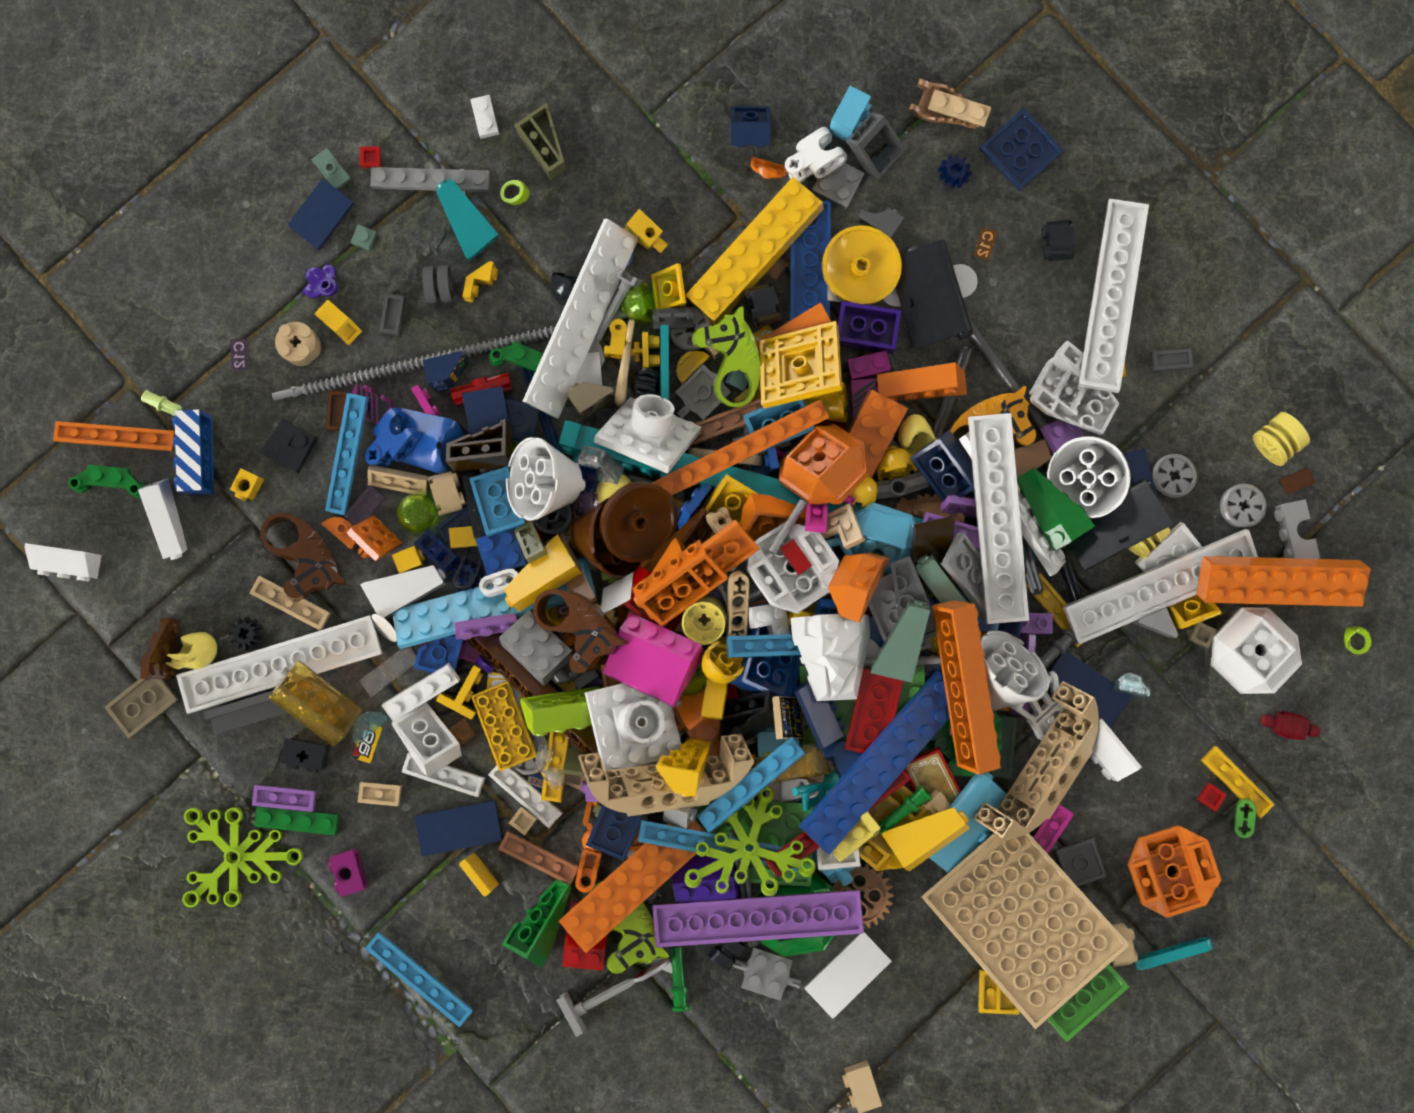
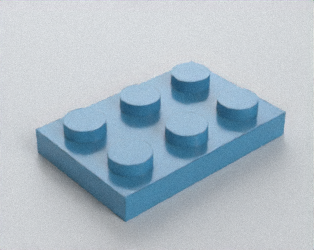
(493, 502)

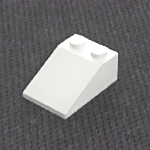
(427, 739)

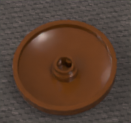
(638, 521)

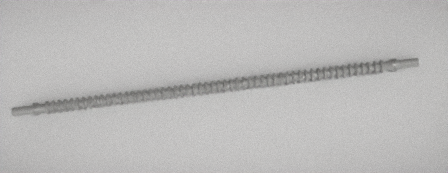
(406, 365)

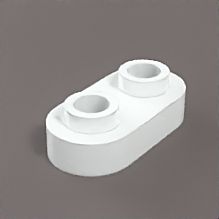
(498, 580)

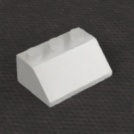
(63, 562)
(1112, 754)

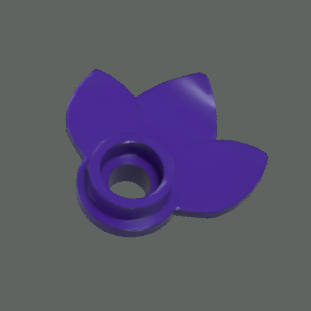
(319, 279)

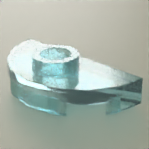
(1132, 685)
(366, 724)

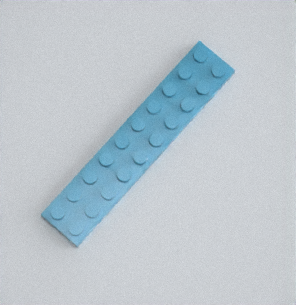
(437, 616)

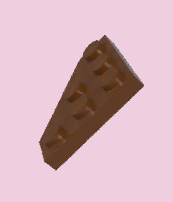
(162, 643)

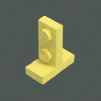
(859, 835)

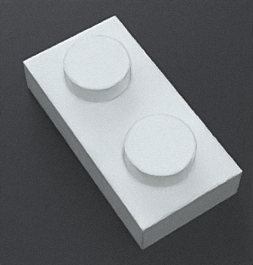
(484, 116)

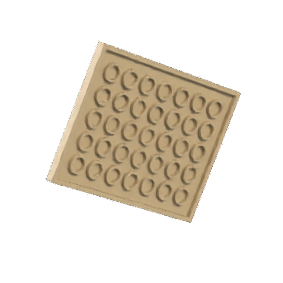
(1025, 924)

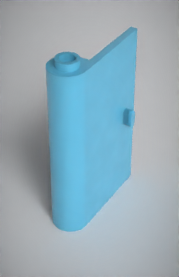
(971, 798)

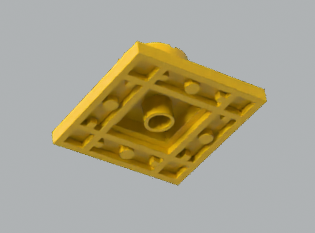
(800, 365)

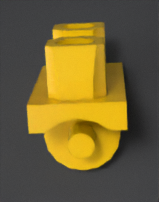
(648, 342)

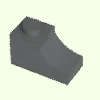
(885, 221)

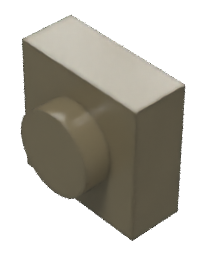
(1202, 635)

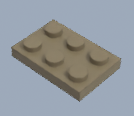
(141, 705)

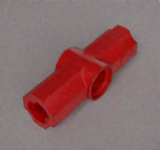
(481, 383)

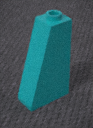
(467, 222)

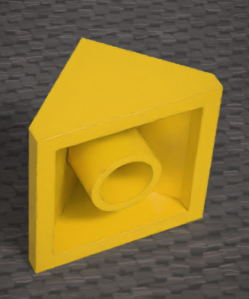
(669, 288)
(1191, 612)

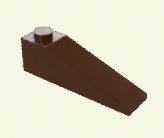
(692, 531)

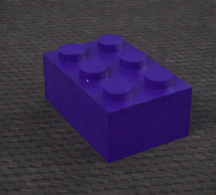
(868, 327)

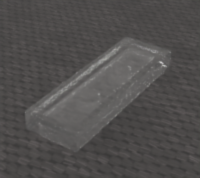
(388, 671)

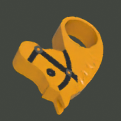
(1012, 403)

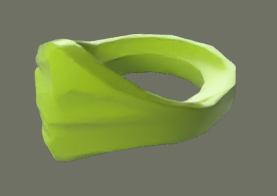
(523, 195)
(1349, 632)

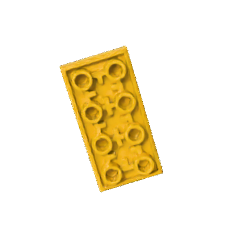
(504, 726)

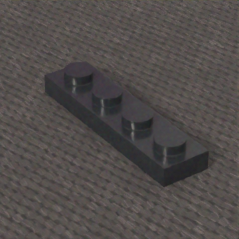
(475, 518)

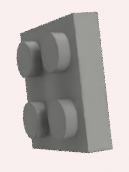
(839, 185)

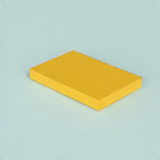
(479, 874)

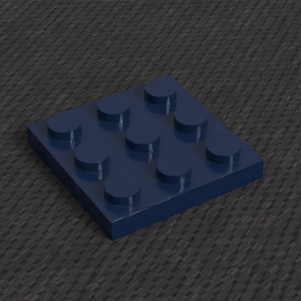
(1021, 149)

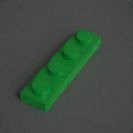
(297, 820)

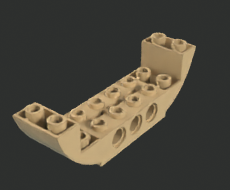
(1049, 769)
(645, 791)

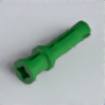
(911, 804)
(679, 987)

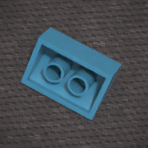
(764, 417)

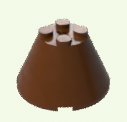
(588, 544)

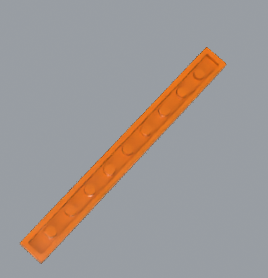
(743, 448)

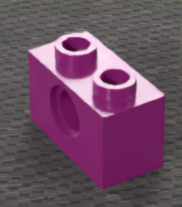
(352, 861)

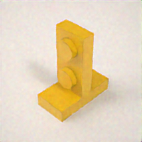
(464, 694)

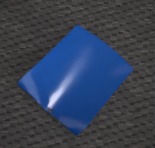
(433, 430)

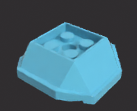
(885, 530)

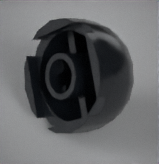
(562, 286)

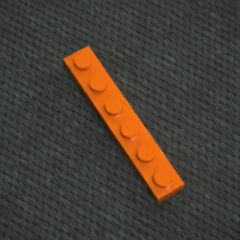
(114, 436)

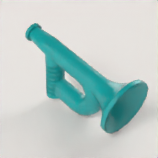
(822, 788)

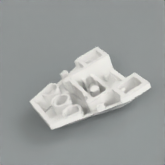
(1059, 396)
(832, 653)

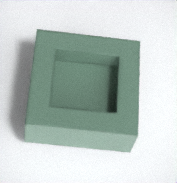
(364, 237)

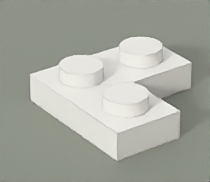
(770, 616)

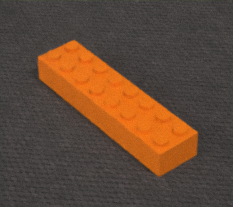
(1282, 581)
(966, 686)
(624, 891)

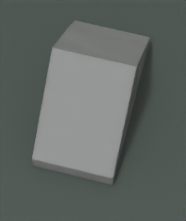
(1159, 622)

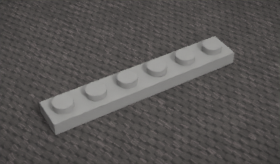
(428, 179)

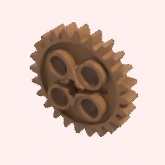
(873, 882)

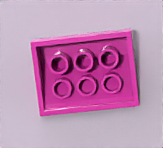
(654, 660)

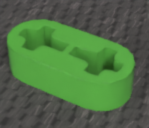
(1250, 818)

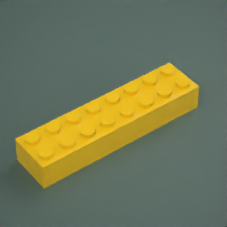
(755, 250)

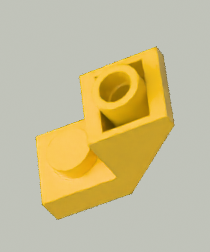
(483, 275)
(338, 322)

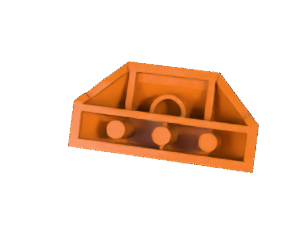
(856, 583)

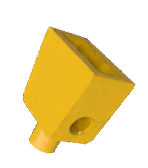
(642, 224)

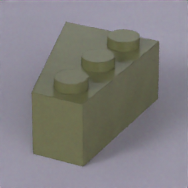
(541, 140)

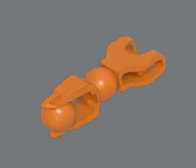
(590, 857)

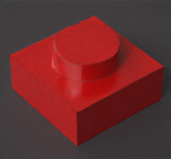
(370, 156)
(1211, 797)

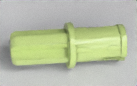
(160, 403)

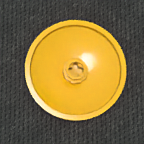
(861, 265)

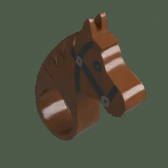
(315, 562)
(588, 622)

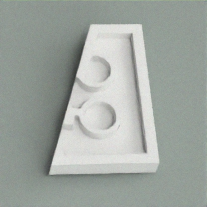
(1176, 544)

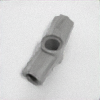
(909, 484)

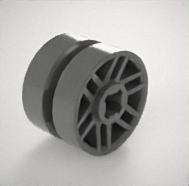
(438, 283)

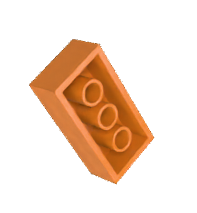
(876, 425)

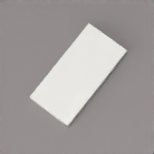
(847, 974)

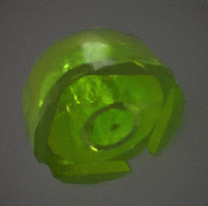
(639, 304)
(417, 513)

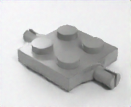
(699, 395)
(766, 973)

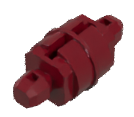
(1290, 725)

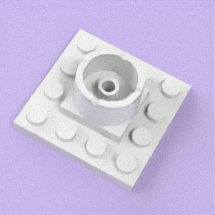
(648, 432)
(616, 729)

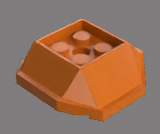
(824, 466)
(1193, 876)

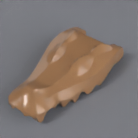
(922, 112)
(923, 504)

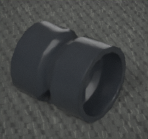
(725, 953)

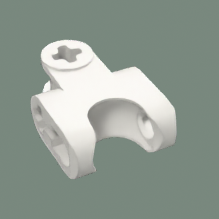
(813, 158)

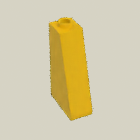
(542, 575)
(926, 836)

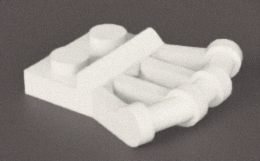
(1046, 714)

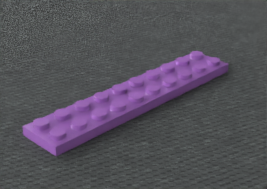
(758, 918)

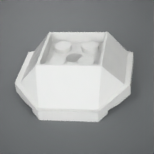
(789, 589)
(1236, 656)

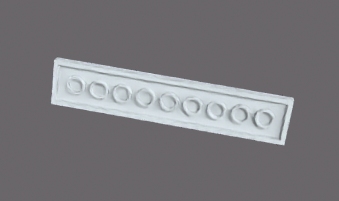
(1113, 296)
(580, 319)
(998, 518)
(1149, 590)
(263, 667)

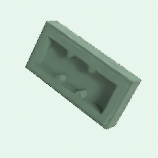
(331, 169)

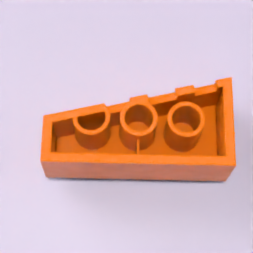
(923, 382)

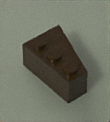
(481, 450)

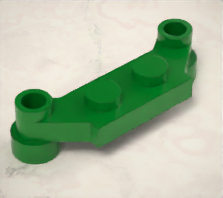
(518, 355)
(106, 477)

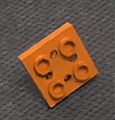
(373, 538)

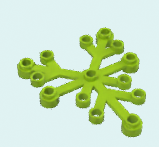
(258, 856)
(725, 860)

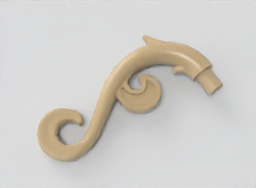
(621, 387)

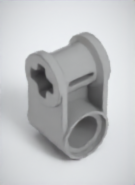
(787, 786)

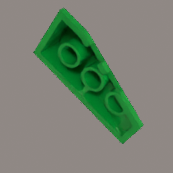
(1054, 510)
(537, 932)

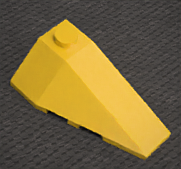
(685, 766)

